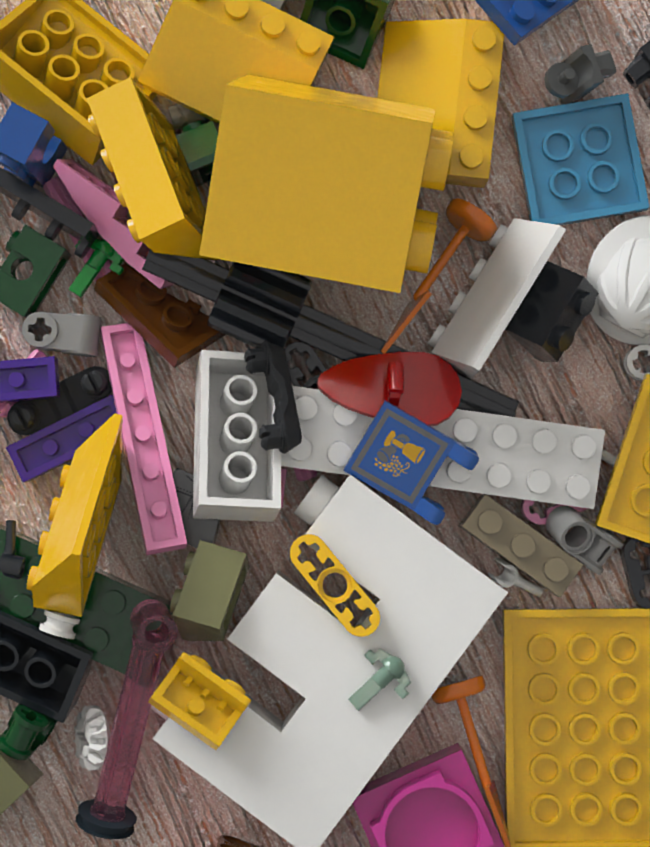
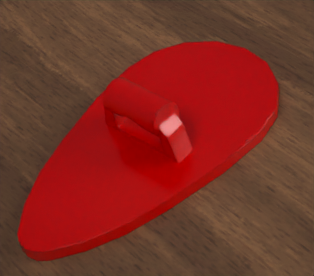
(410, 380)

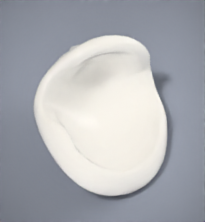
(622, 279)

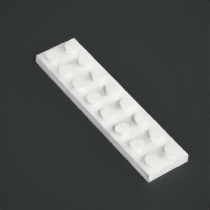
(515, 454)

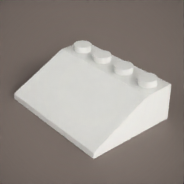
(495, 295)

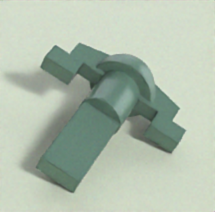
(392, 669)

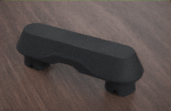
(273, 362)
(75, 394)

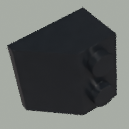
(552, 312)

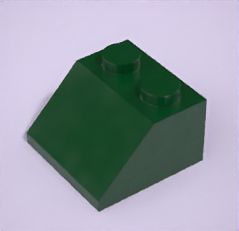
(352, 23)

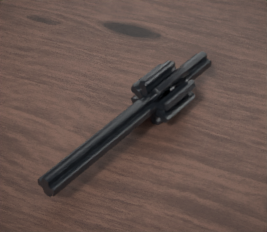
(269, 306)

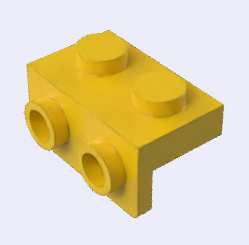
(200, 700)

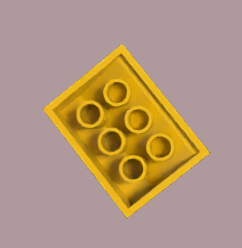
(223, 40)
(59, 57)
(452, 70)
(149, 170)
(79, 522)

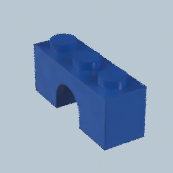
(29, 146)

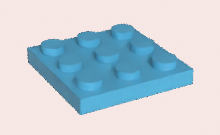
(580, 161)

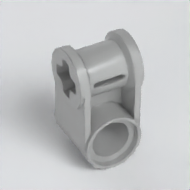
(70, 333)
(585, 541)

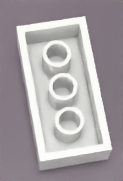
(230, 467)

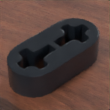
(633, 571)

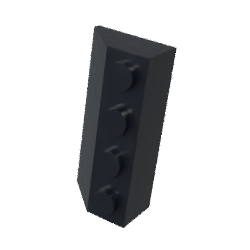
(41, 668)

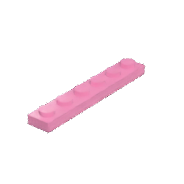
(143, 440)

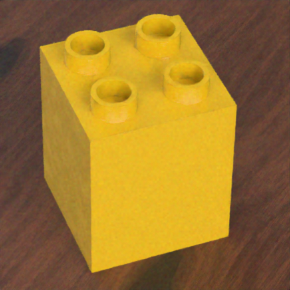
(323, 183)

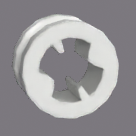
(632, 355)
(59, 624)

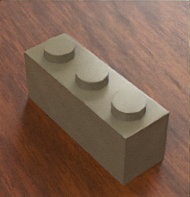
(520, 545)

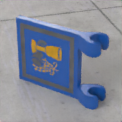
(402, 458)

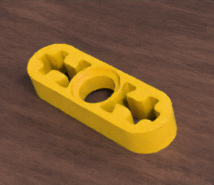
(361, 602)

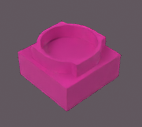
(427, 805)

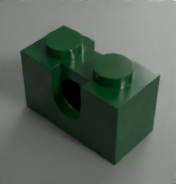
(47, 261)

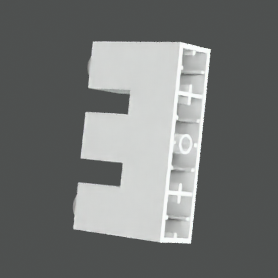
(318, 760)

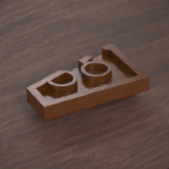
(166, 323)

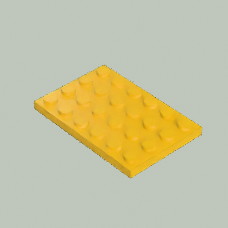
(577, 727)

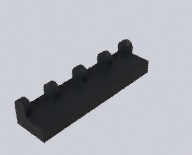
(57, 214)

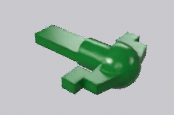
(102, 252)

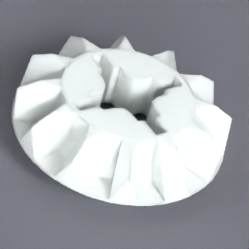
(91, 737)

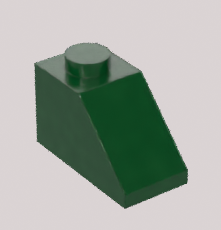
(199, 148)

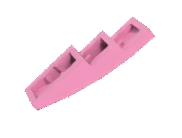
(103, 208)

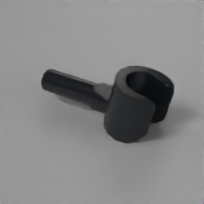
(11, 564)

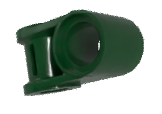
(25, 732)

